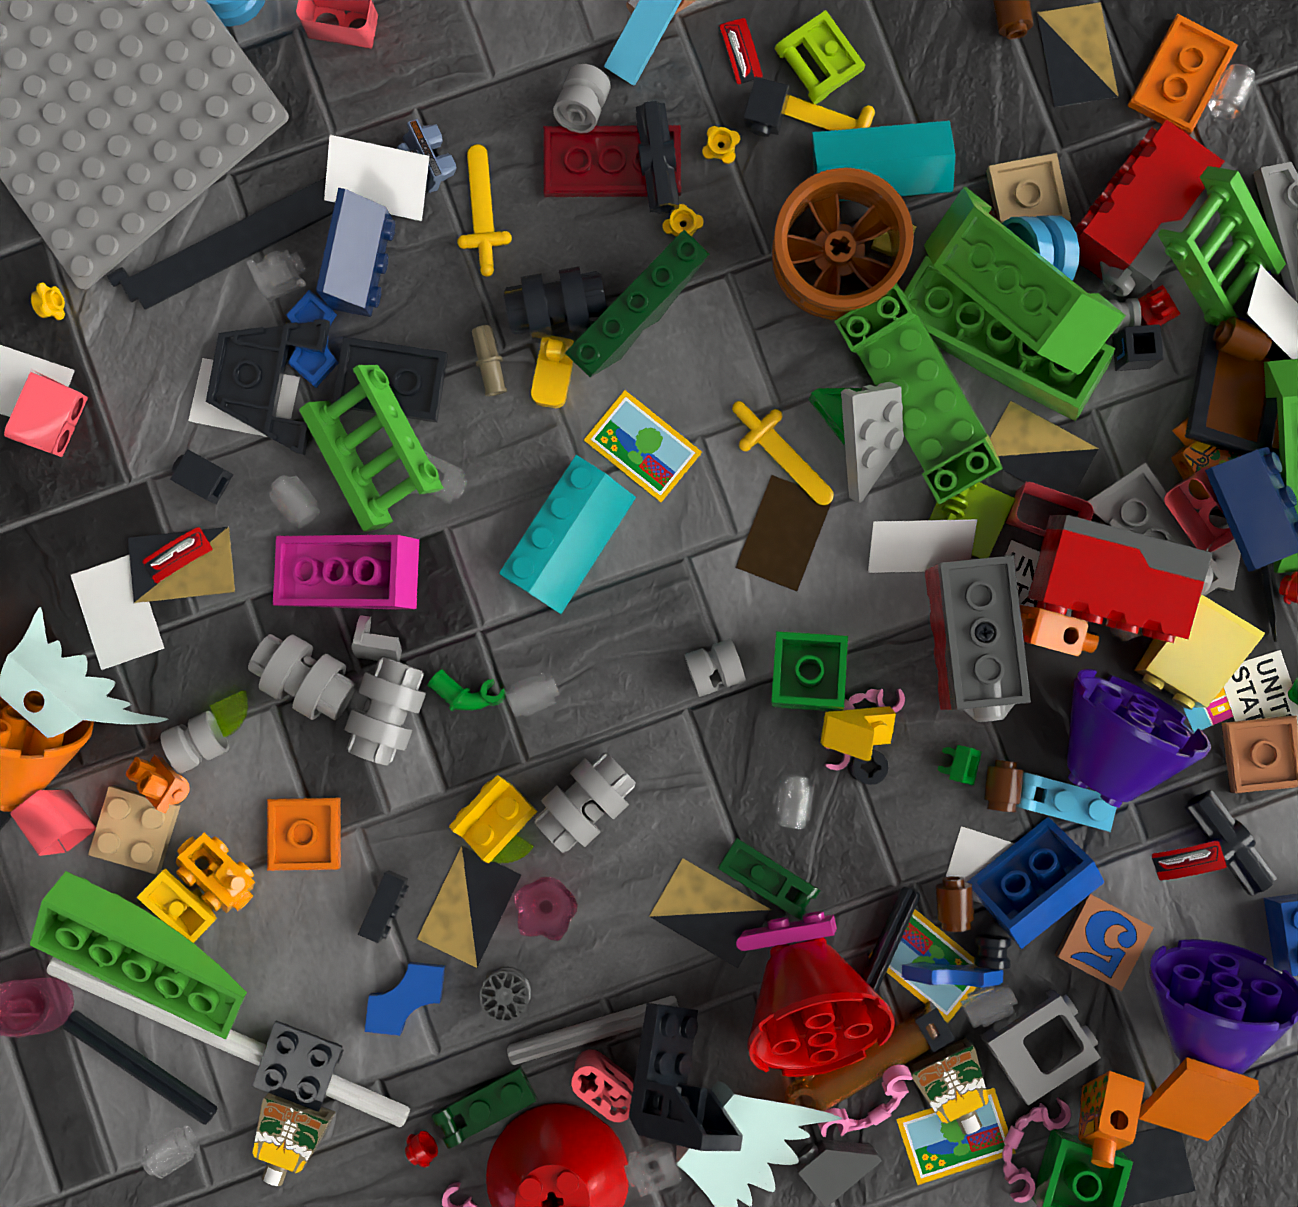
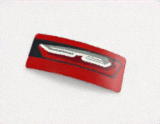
(741, 50)
(177, 554)
(1189, 861)

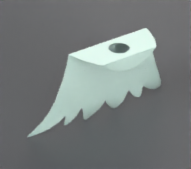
(62, 682)
(764, 1128)

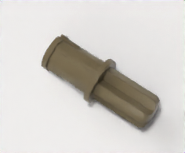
(488, 360)

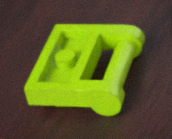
(828, 49)

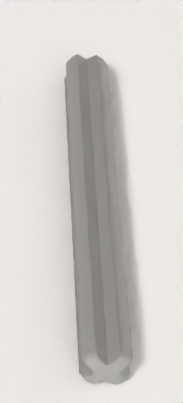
(581, 1033)

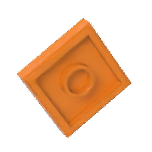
(303, 834)

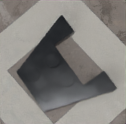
(250, 376)

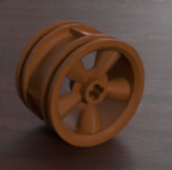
(822, 194)

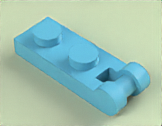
(1067, 802)

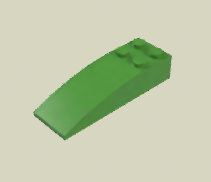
(990, 347)
(135, 953)

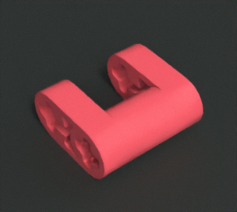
(593, 1080)

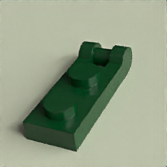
(767, 878)
(485, 1106)

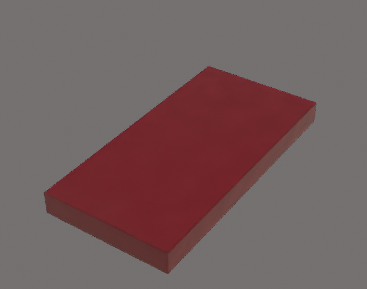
(598, 162)

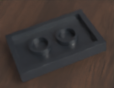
(412, 372)

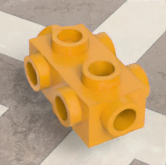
(224, 881)

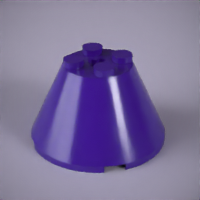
(1126, 738)
(1222, 1002)

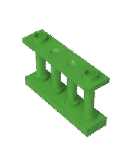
(1249, 237)
(344, 461)

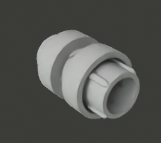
(290, 669)
(379, 727)
(572, 813)

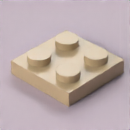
(1028, 188)
(133, 831)

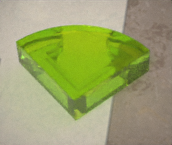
(231, 713)
(514, 850)

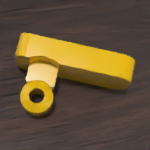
(552, 372)

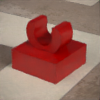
(1157, 307)

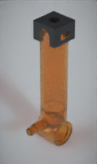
(909, 1040)

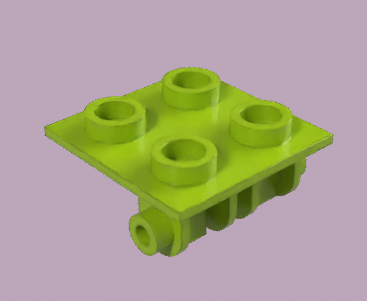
(979, 503)

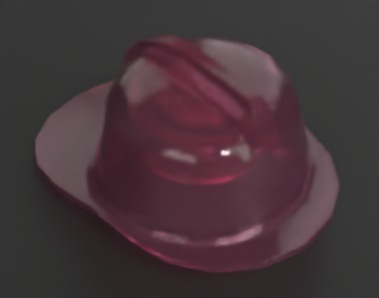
(34, 1006)

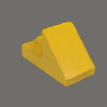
(858, 730)
(178, 905)

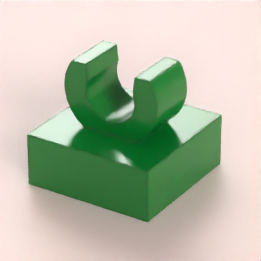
(964, 765)

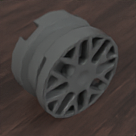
(505, 994)

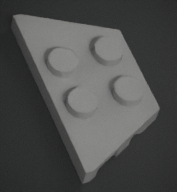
(871, 434)

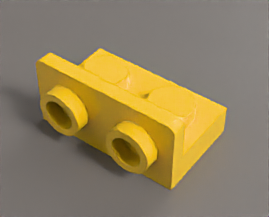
(493, 818)

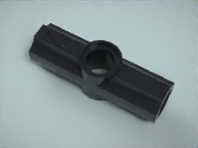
(657, 157)
(1234, 840)

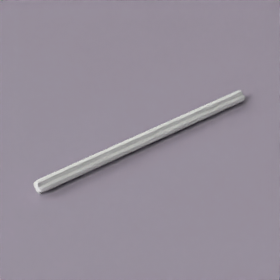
(235, 1044)

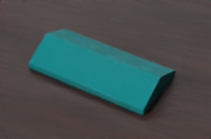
(907, 156)

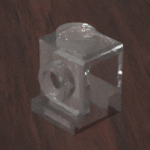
(278, 274)
(453, 481)
(653, 1180)

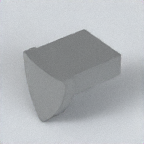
(373, 645)

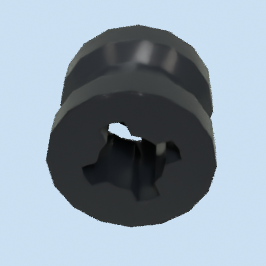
(861, 769)
(992, 951)

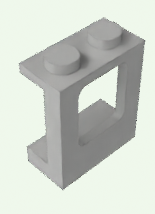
(1018, 1064)

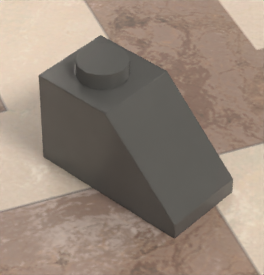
(835, 1167)

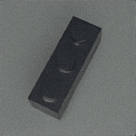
(384, 907)

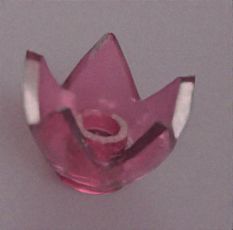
(533, 920)

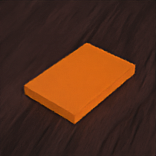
(1182, 74)
(1198, 1099)

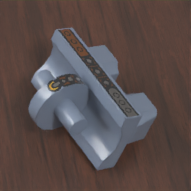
(422, 141)

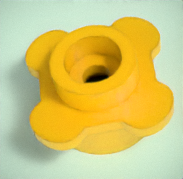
(724, 135)
(685, 214)
(48, 301)

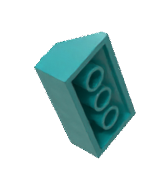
(568, 534)

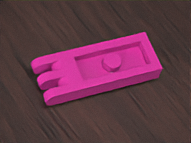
(782, 931)

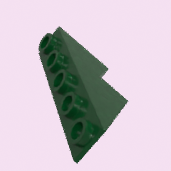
(638, 306)

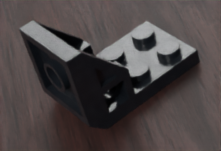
(661, 1087)

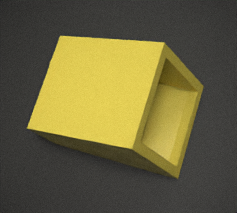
(1205, 662)

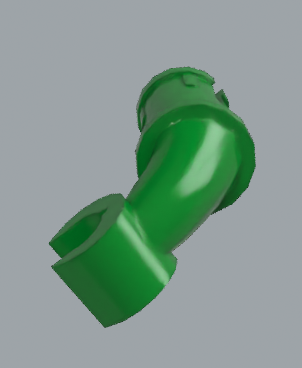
(462, 698)

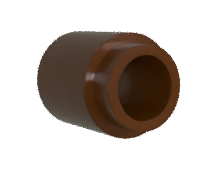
(1013, 18)
(1242, 339)
(1003, 786)
(955, 904)

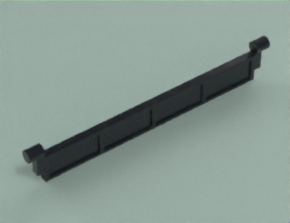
(226, 247)

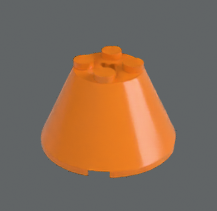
(28, 756)

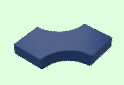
(312, 364)
(952, 974)
(390, 1009)

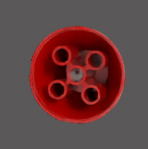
(814, 1012)
(557, 1160)

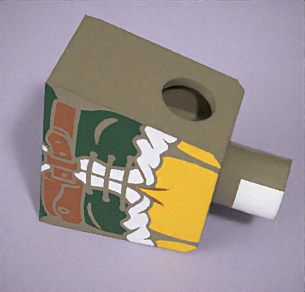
(952, 1084)
(287, 1136)

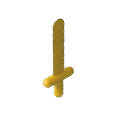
(825, 117)
(482, 214)
(763, 433)

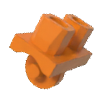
(158, 782)

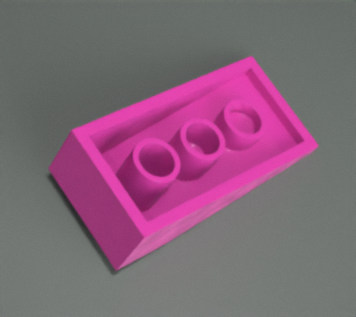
(346, 571)

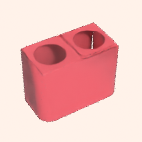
(310, 10)
(45, 414)
(1084, 507)
(1195, 524)
(51, 817)

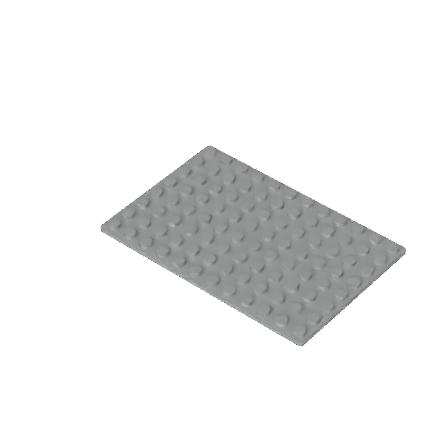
(120, 119)

